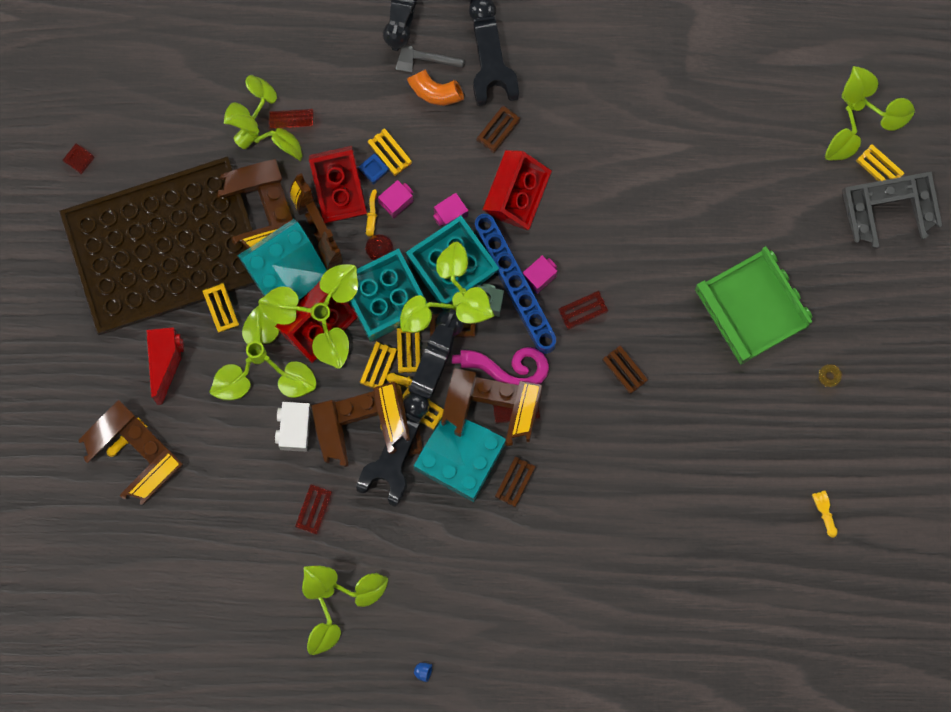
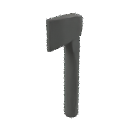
(407, 54)

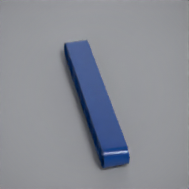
(520, 292)

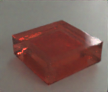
(78, 158)

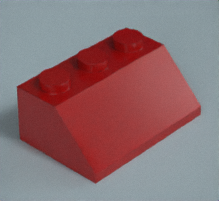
(517, 189)
(306, 328)

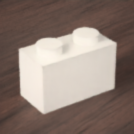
(293, 426)

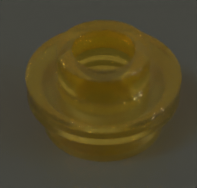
(830, 369)

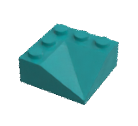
(426, 253)
(284, 260)
(382, 293)
(460, 461)

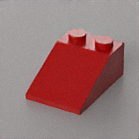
(337, 184)
(164, 357)

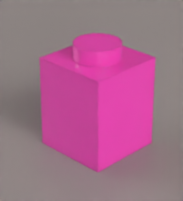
(396, 198)
(449, 210)
(540, 273)

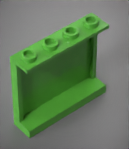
(754, 305)

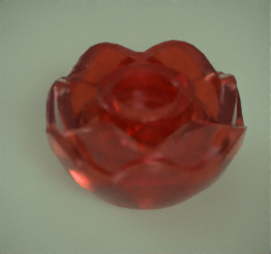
(375, 241)

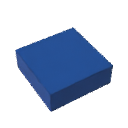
(373, 168)

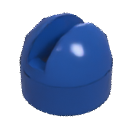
(423, 671)

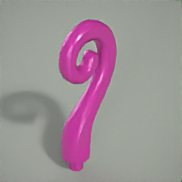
(474, 359)

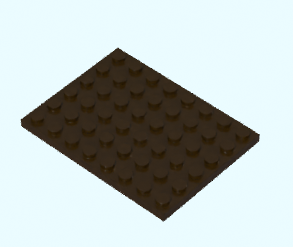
(158, 245)

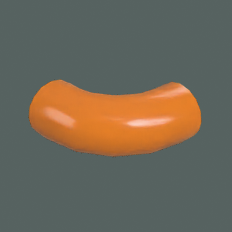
(434, 92)

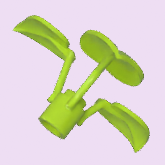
(861, 85)
(240, 117)
(338, 283)
(470, 305)
(231, 381)
(320, 584)

